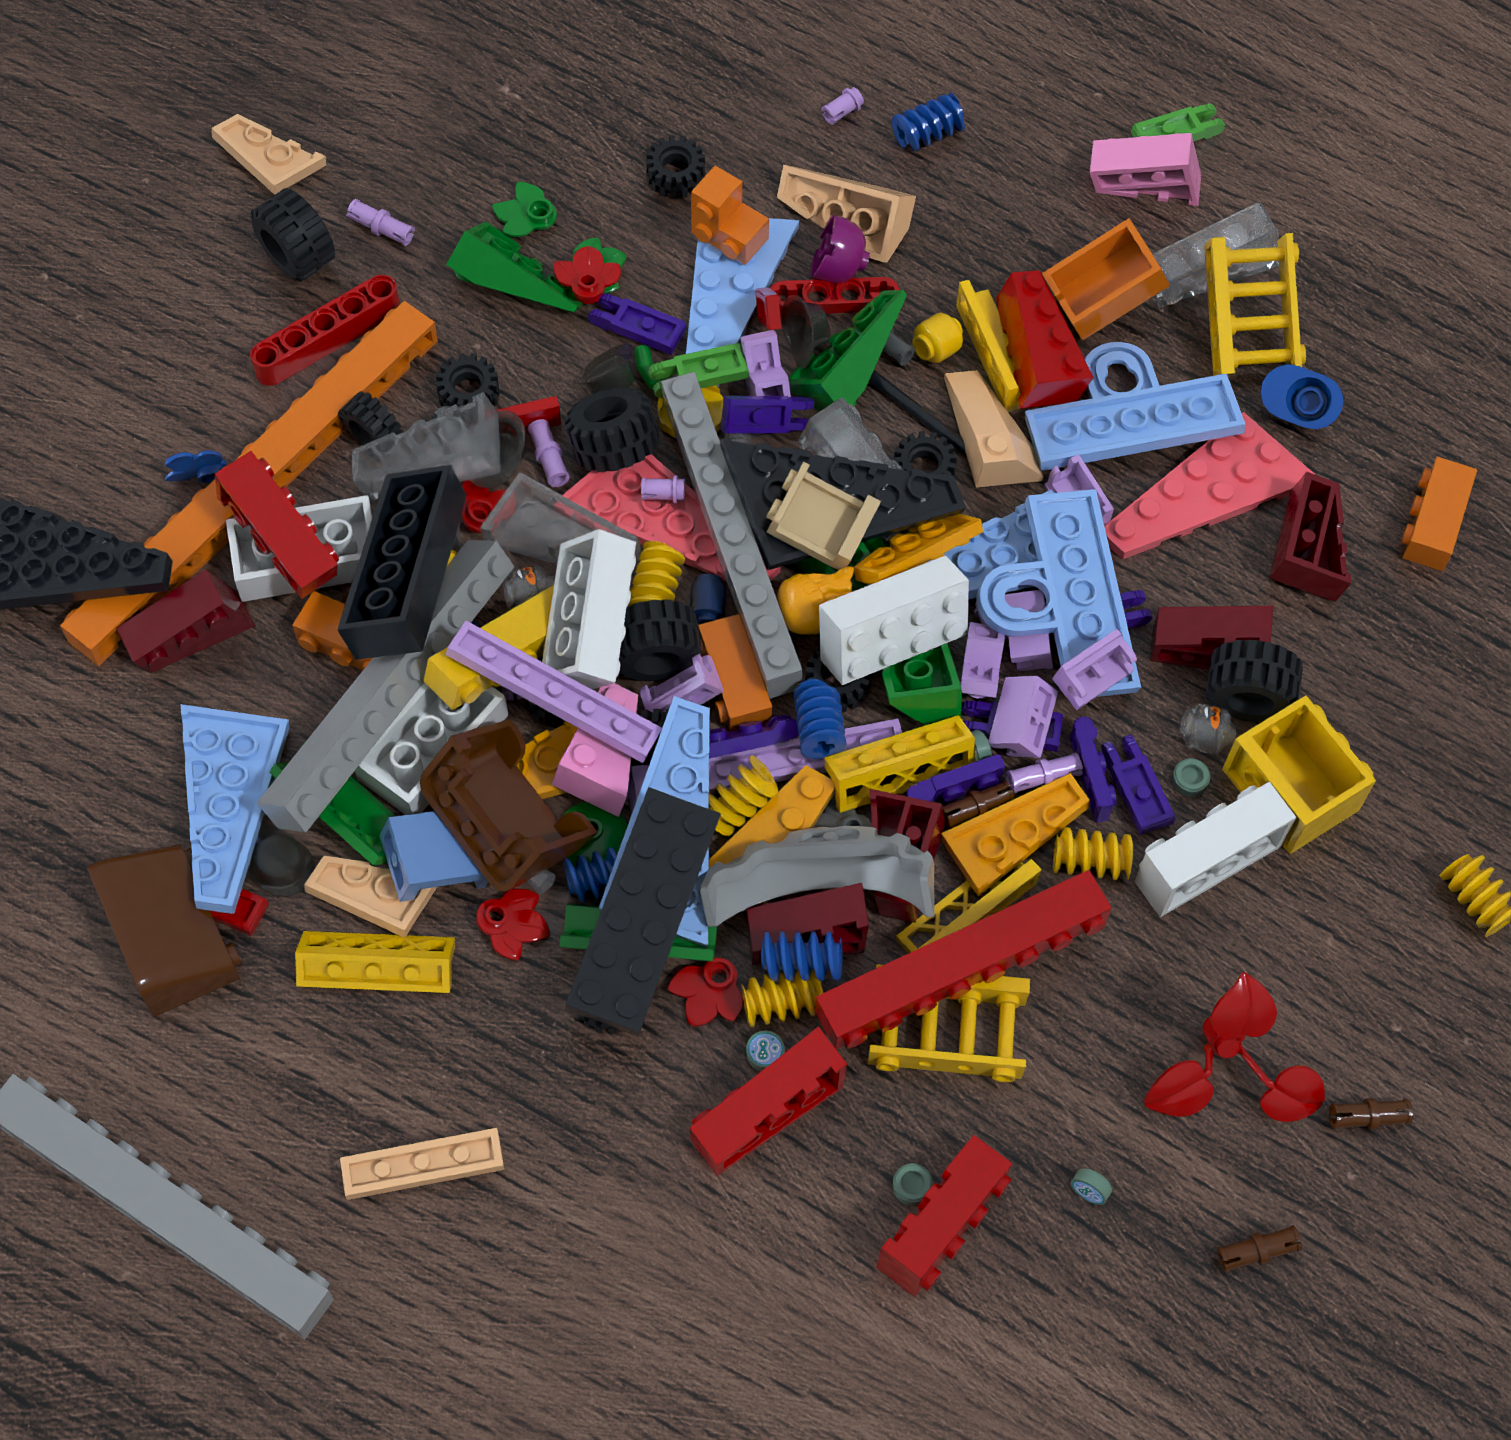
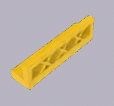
(990, 342)
(899, 756)
(1000, 897)
(375, 963)

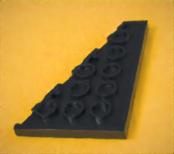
(905, 496)
(65, 562)

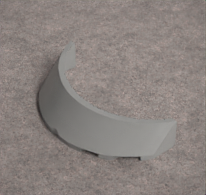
(819, 861)

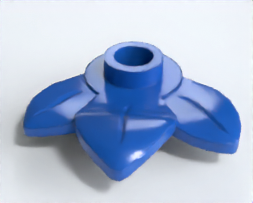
(188, 466)

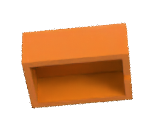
(1106, 279)

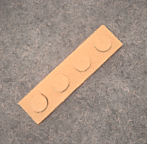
(421, 1163)

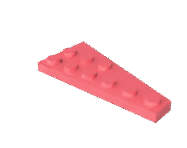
(1207, 488)
(680, 525)

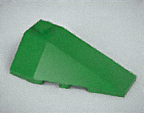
(494, 261)
(852, 356)
(925, 686)

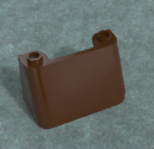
(496, 809)
(162, 935)

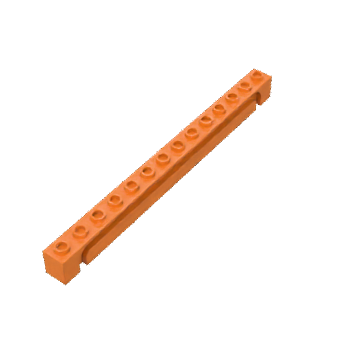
(287, 446)

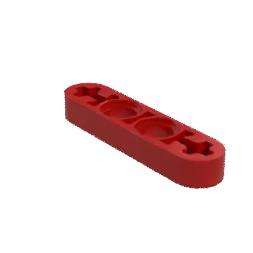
(834, 301)

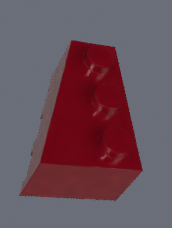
(1311, 540)
(185, 622)
(1192, 633)
(914, 818)
(832, 910)

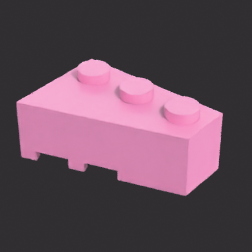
(1147, 166)
(594, 768)

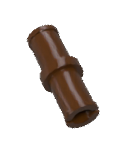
(977, 803)
(1370, 1114)
(1259, 1248)

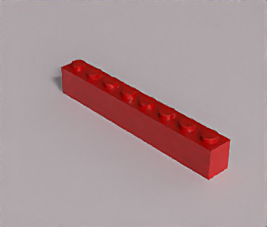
(961, 960)

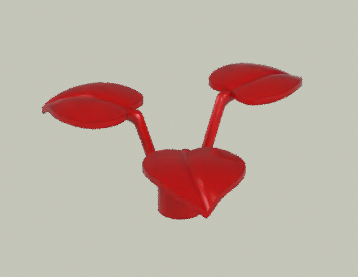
(1239, 1012)

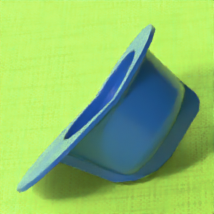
(1302, 396)

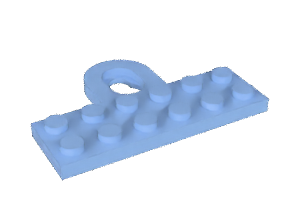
(1135, 420)
(1071, 572)

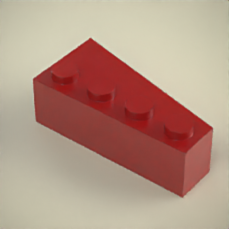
(1040, 343)
(276, 523)
(769, 1102)
(944, 1217)

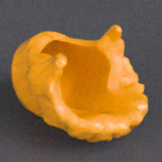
(802, 595)

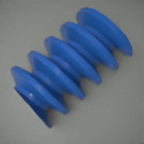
(928, 121)
(819, 719)
(589, 876)
(802, 957)

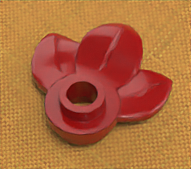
(587, 274)
(478, 503)
(518, 922)
(705, 996)

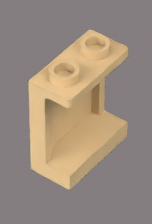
(820, 518)

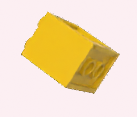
(1306, 766)

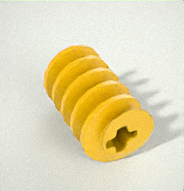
(656, 573)
(742, 796)
(1093, 853)
(1479, 892)
(780, 997)

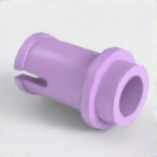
(849, 101)
(663, 489)

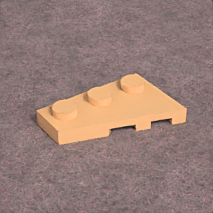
(266, 157)
(366, 893)

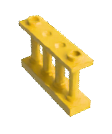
(1221, 292)
(1006, 993)

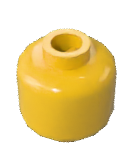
(937, 338)

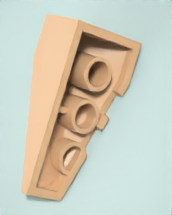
(878, 211)
(992, 439)

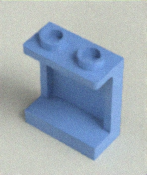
(425, 855)

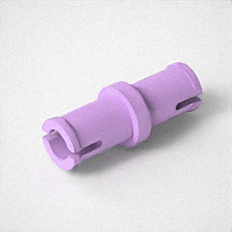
(380, 222)
(548, 453)
(1043, 772)

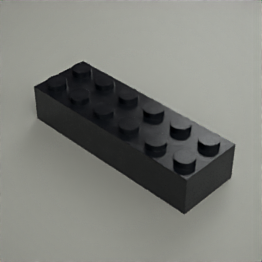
(403, 563)
(642, 911)

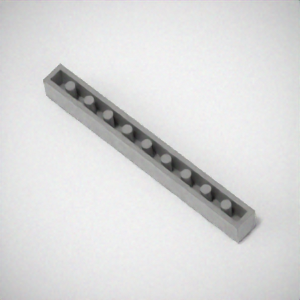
(732, 535)
(380, 694)
(163, 1208)

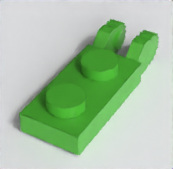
(1182, 121)
(711, 367)

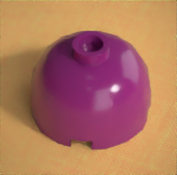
(840, 251)

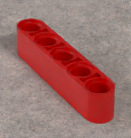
(368, 300)

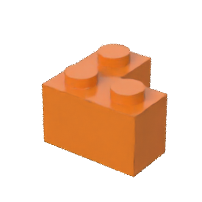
(724, 220)

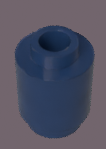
(708, 598)

